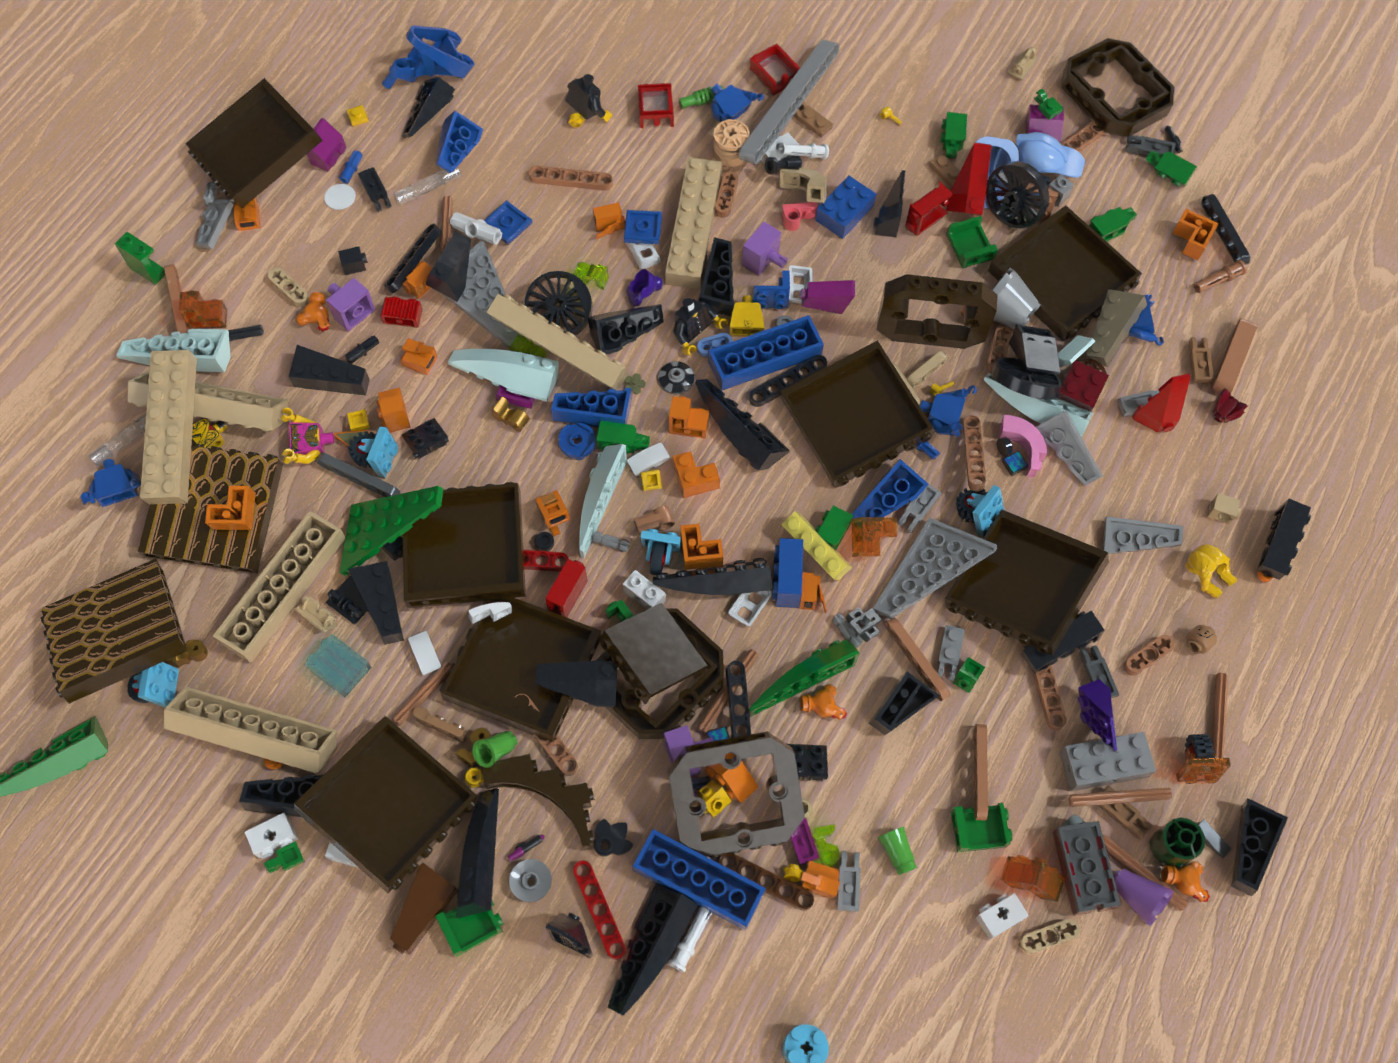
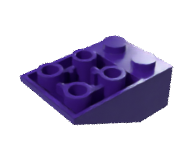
(1098, 711)

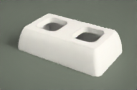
(643, 263)
(799, 271)
(743, 601)

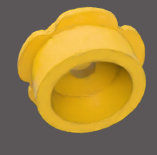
(576, 120)
(469, 777)
(792, 873)

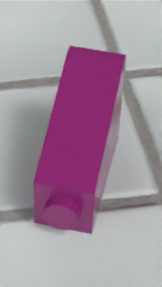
(828, 295)

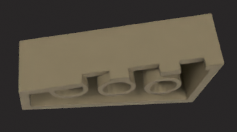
(1113, 326)

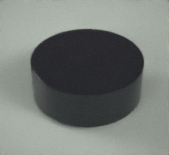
(1004, 446)
(544, 541)

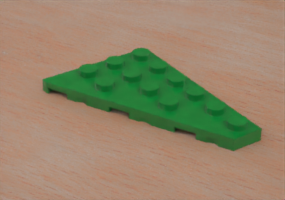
(382, 521)

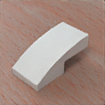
(648, 458)
(495, 610)
(424, 652)

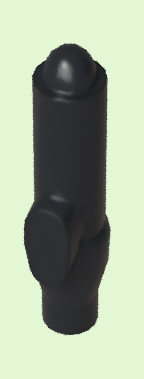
(1173, 138)

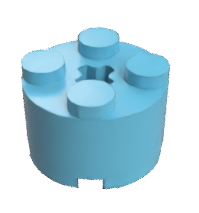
(815, 1040)

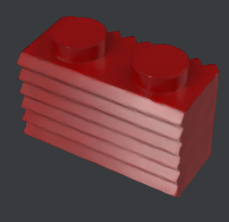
(401, 311)

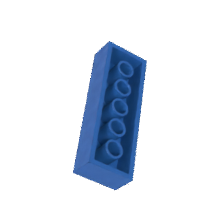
(765, 352)
(699, 879)

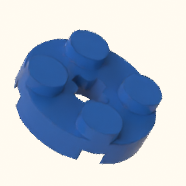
(576, 431)

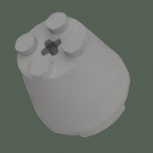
(1014, 300)

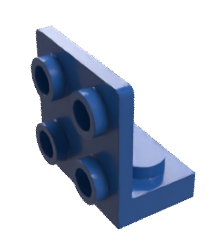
(774, 296)

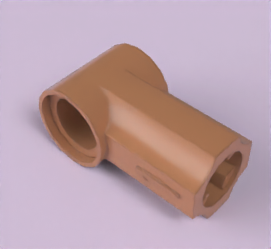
(658, 519)

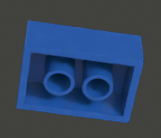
(845, 207)
(788, 573)

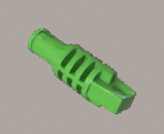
(697, 98)

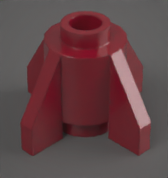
(1228, 407)

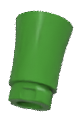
(491, 749)
(898, 850)

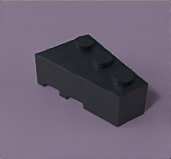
(901, 703)

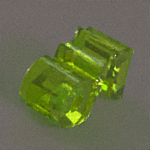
(592, 272)
(522, 345)
(829, 852)

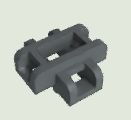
(865, 620)

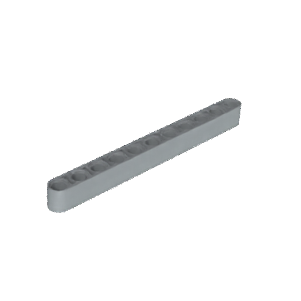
(788, 102)

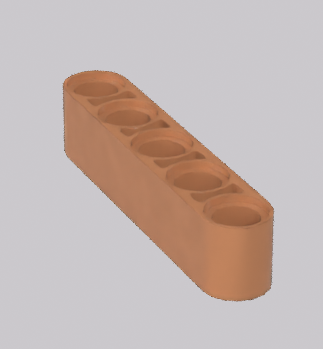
(1234, 355)

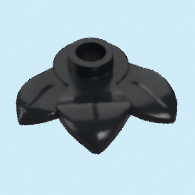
(614, 837)

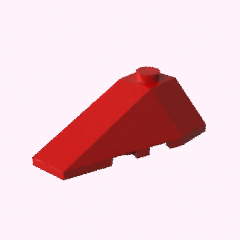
(971, 182)
(1164, 408)

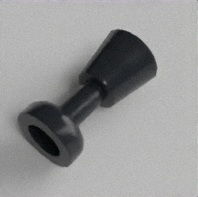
(792, 162)

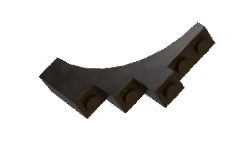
(572, 800)

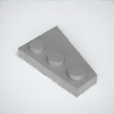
(214, 222)

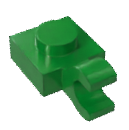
(1048, 107)
(288, 857)

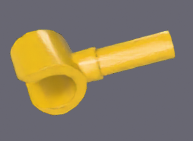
(887, 112)
(936, 389)

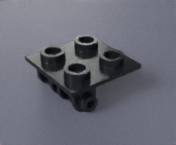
(425, 436)
(347, 601)
(811, 761)

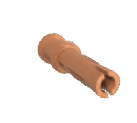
(1226, 274)

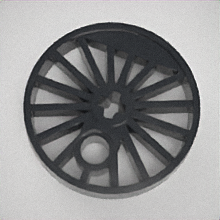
(1017, 199)
(565, 300)
(1015, 377)

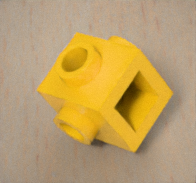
(715, 798)

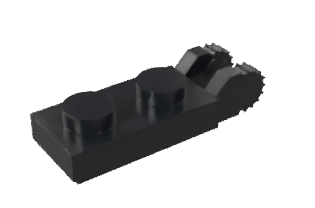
(374, 187)

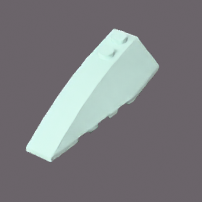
(207, 345)
(516, 371)
(1041, 409)
(599, 492)

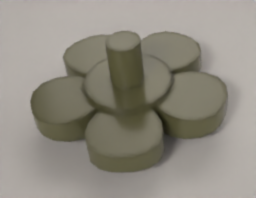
(635, 383)

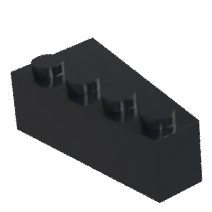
(717, 282)
(326, 373)
(1284, 539)
(276, 795)
(1256, 842)

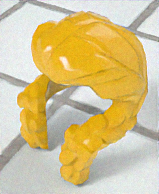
(1204, 562)

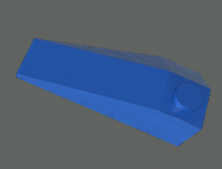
(456, 140)
(892, 492)

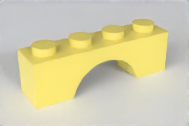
(813, 543)

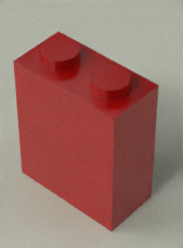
(567, 588)

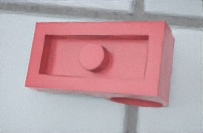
(795, 212)

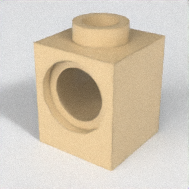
(1224, 508)

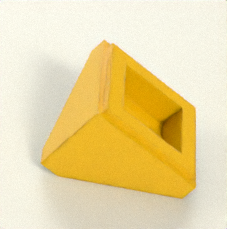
(651, 480)

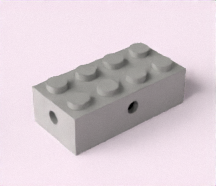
(1098, 765)

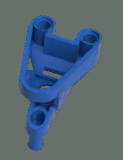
(425, 57)

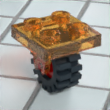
(1201, 761)

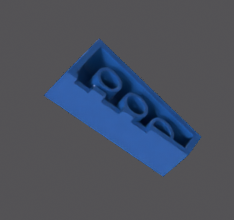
(592, 407)

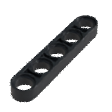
(1225, 229)
(412, 258)
(779, 380)
(738, 699)

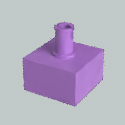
(763, 249)
(350, 303)
(675, 742)

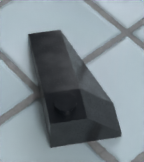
(891, 210)
(451, 268)

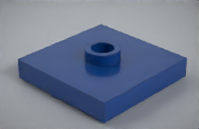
(509, 221)
(642, 227)

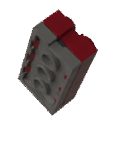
(1085, 866)

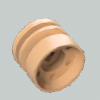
(728, 140)

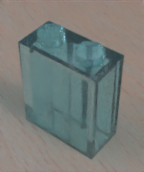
(338, 665)

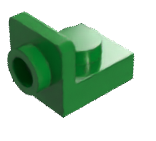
(620, 608)
(968, 675)

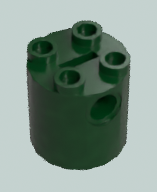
(1177, 842)

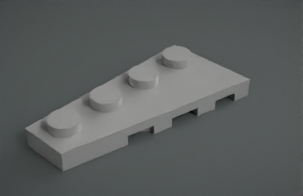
(1068, 444)
(1135, 535)

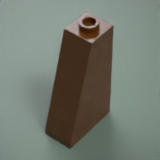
(425, 900)

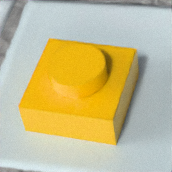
(357, 115)
(358, 420)

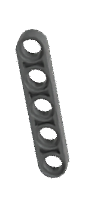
(356, 475)

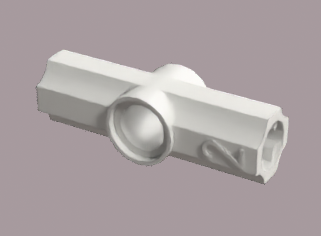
(476, 228)

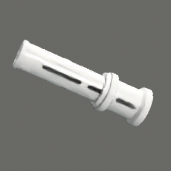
(810, 150)
(686, 948)

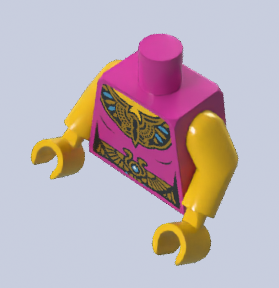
(306, 439)

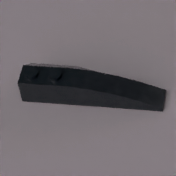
(750, 439)
(478, 857)
(655, 939)

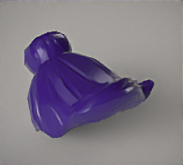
(643, 286)

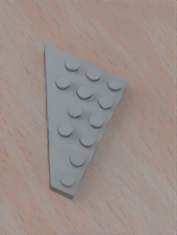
(480, 292)
(931, 562)

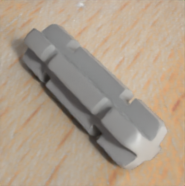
(210, 192)
(611, 541)
(839, 621)

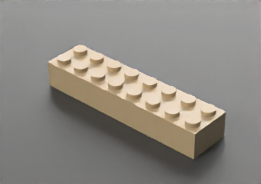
(693, 223)
(560, 344)
(222, 404)
(168, 427)
(279, 587)
(250, 729)

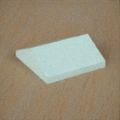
(1074, 350)

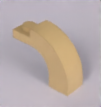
(805, 179)

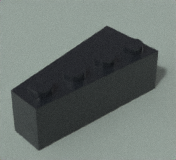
(378, 596)
(1081, 633)

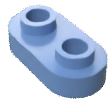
(712, 342)

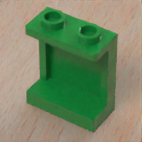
(970, 242)
(136, 256)
(978, 834)
(469, 931)

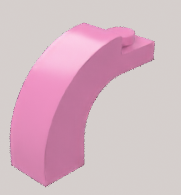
(1028, 437)

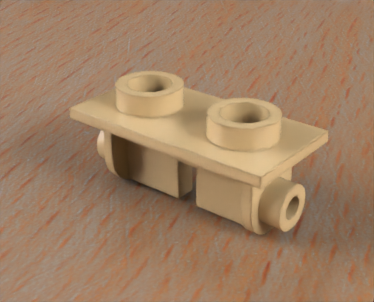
(1023, 63)
(321, 619)

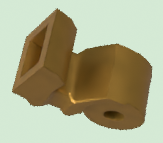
(514, 417)
(196, 651)
(466, 756)

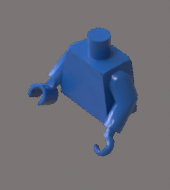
(731, 102)
(1144, 326)
(946, 411)
(112, 485)

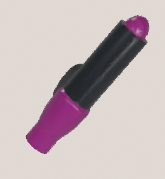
(524, 847)

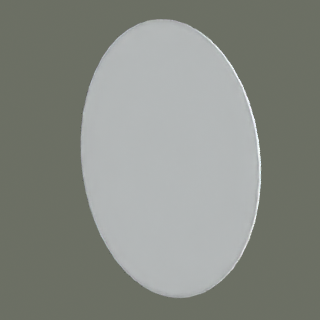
(339, 196)

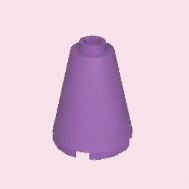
(1142, 894)

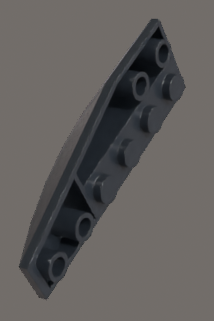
(720, 580)

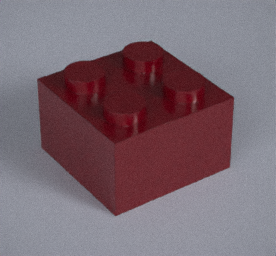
(1083, 386)

